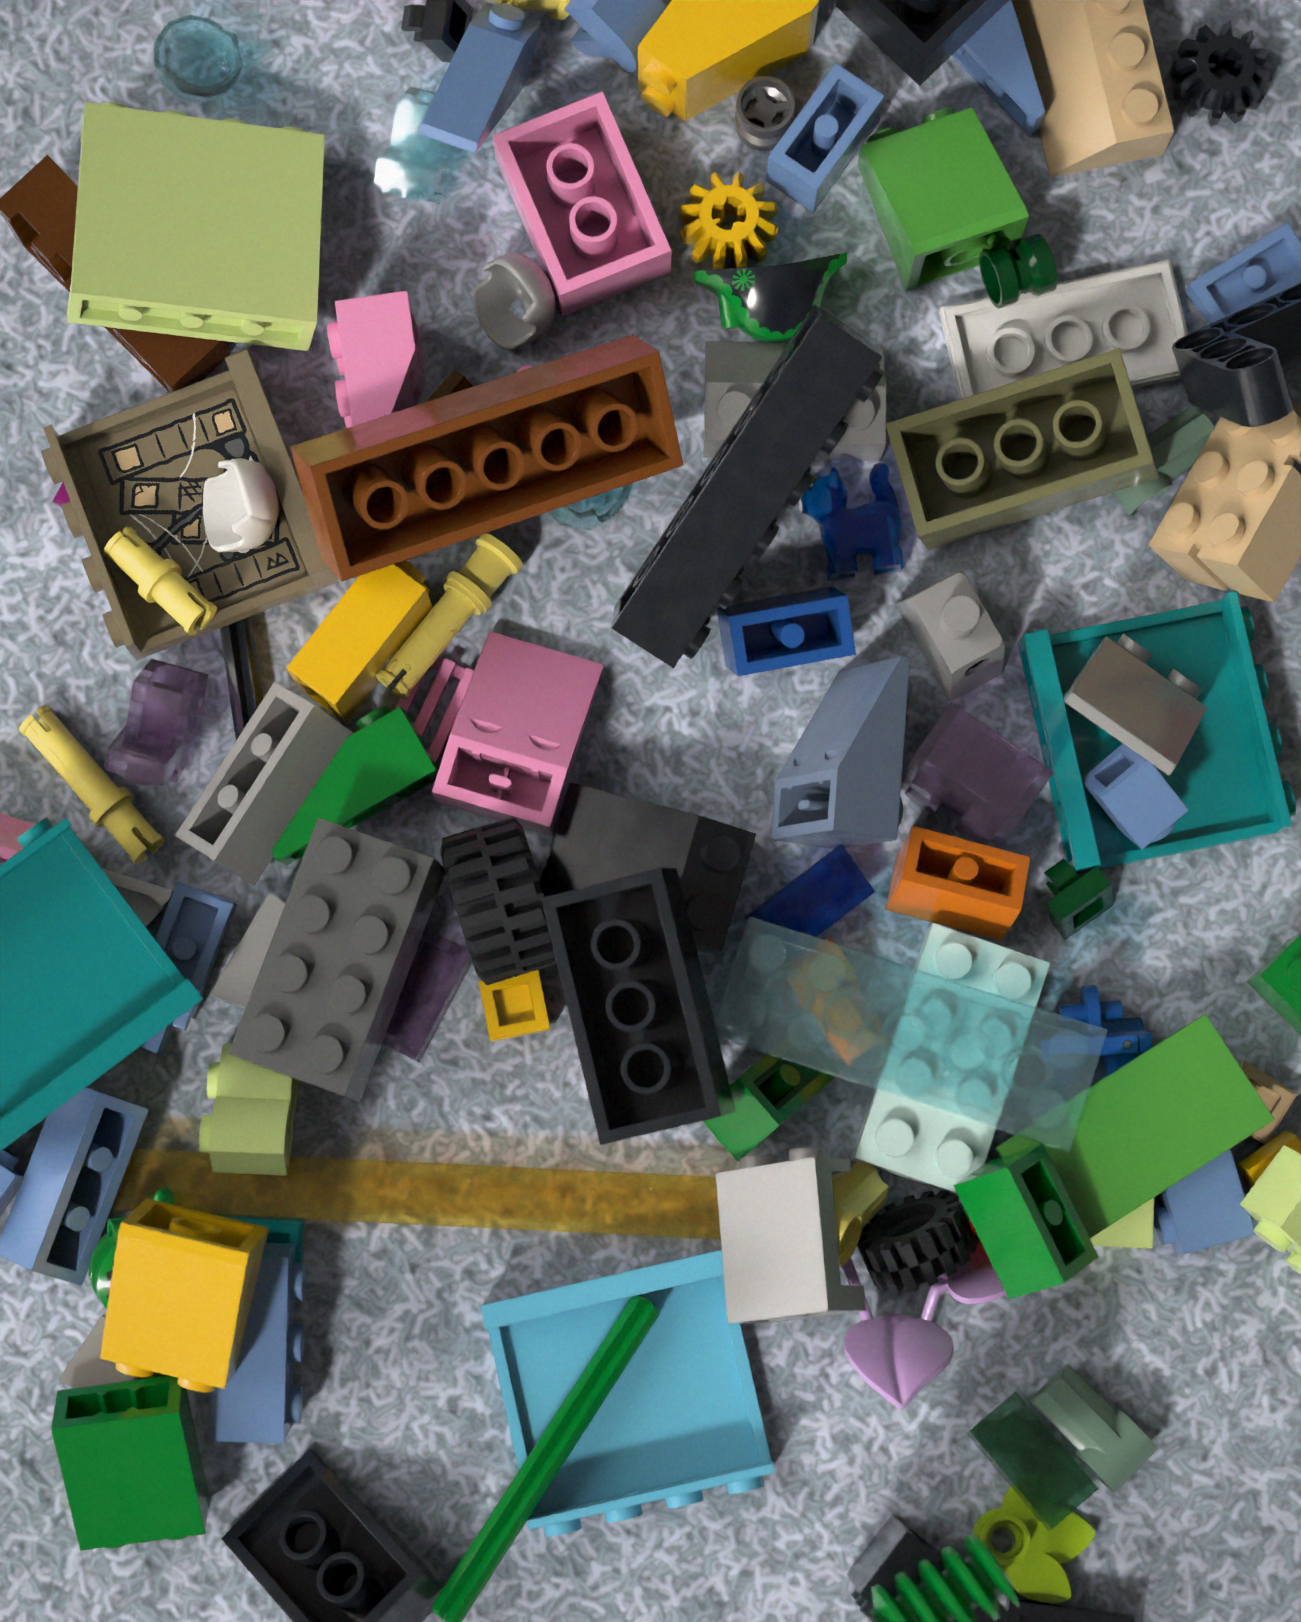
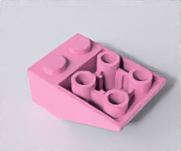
(378, 354)
(517, 733)

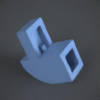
(613, 27)

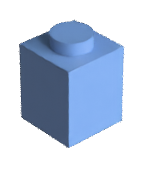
(1134, 796)

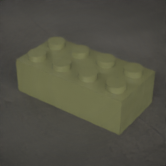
(1022, 450)

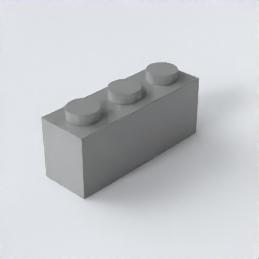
(262, 782)

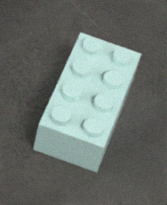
(922, 1140)

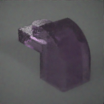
(159, 724)

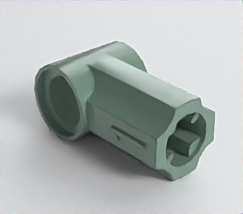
(1174, 453)
(1103, 1437)

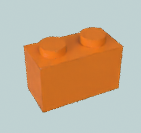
(957, 883)

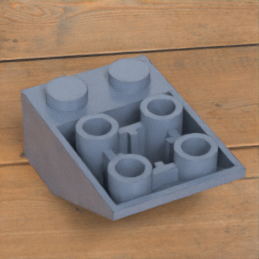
(848, 762)

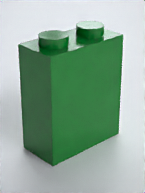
(130, 1462)

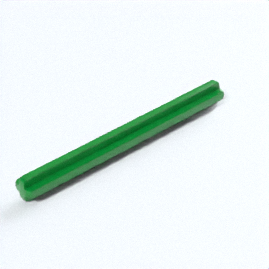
(545, 1460)

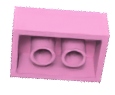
(582, 203)

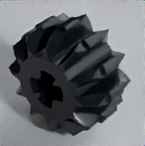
(1234, 90)

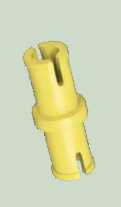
(160, 580)

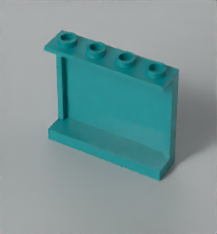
(1228, 766)
(75, 977)

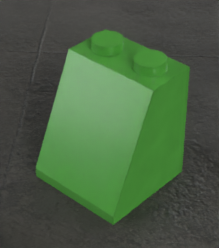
(940, 195)

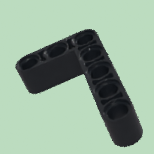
(1241, 361)

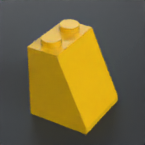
(713, 47)
(181, 1294)

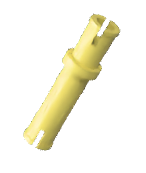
(107, 802)

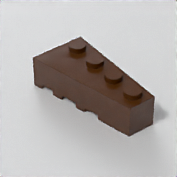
(43, 220)

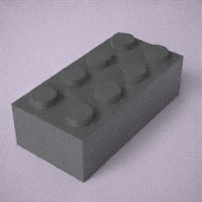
(338, 959)

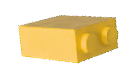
(360, 638)

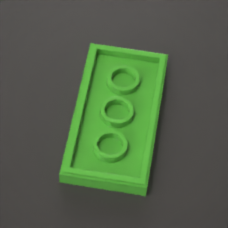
(1154, 1124)

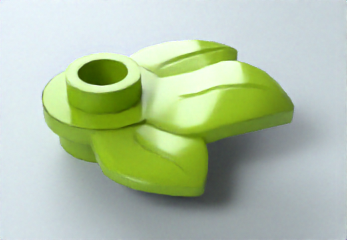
(1036, 1554)

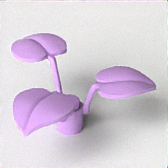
(906, 1353)

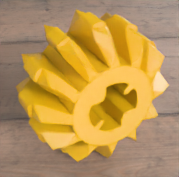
(709, 210)

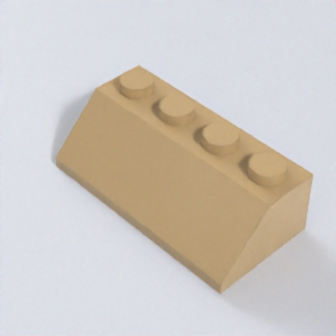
(1095, 82)

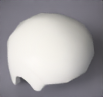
(239, 506)

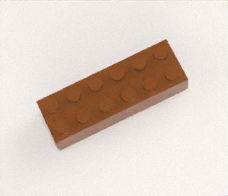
(487, 456)

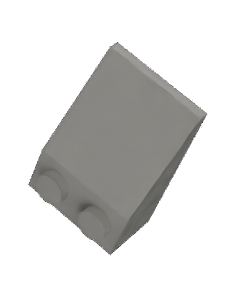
(1136, 702)

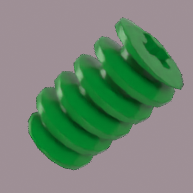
(947, 1593)

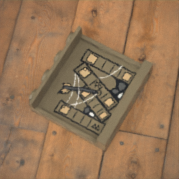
(150, 475)

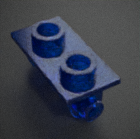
(817, 895)

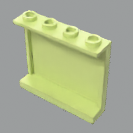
(197, 227)

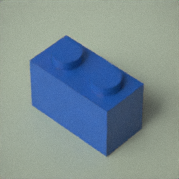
(786, 631)

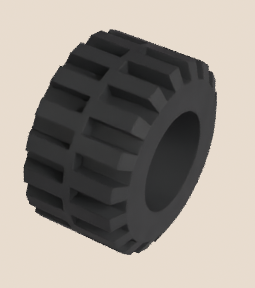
(498, 900)

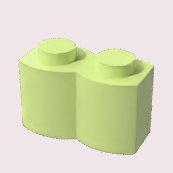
(249, 1117)

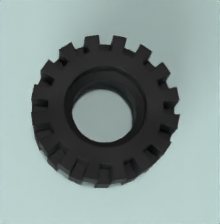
(916, 1242)

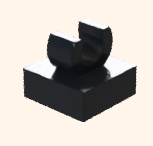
(438, 25)

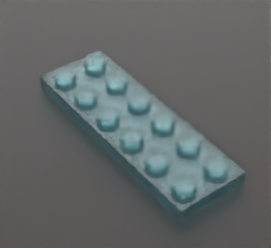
(910, 1033)

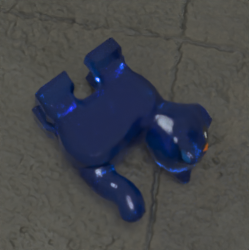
(858, 530)

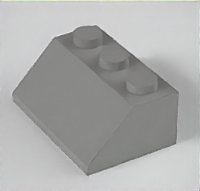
(738, 370)

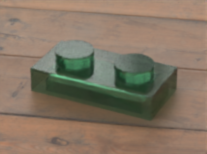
(1032, 1461)

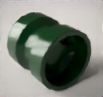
(1018, 270)

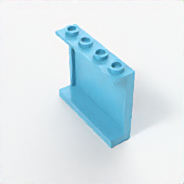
(673, 1419)

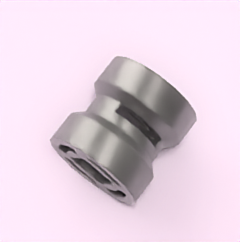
(764, 100)

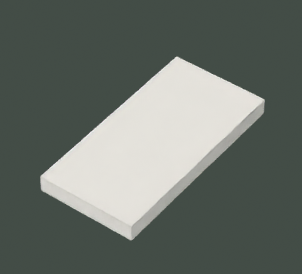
(1078, 320)

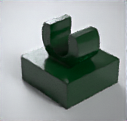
(1076, 899)

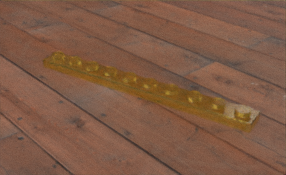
(434, 1195)

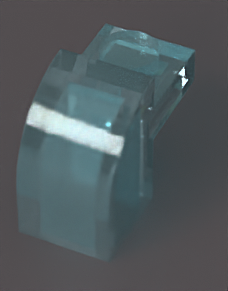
(413, 162)

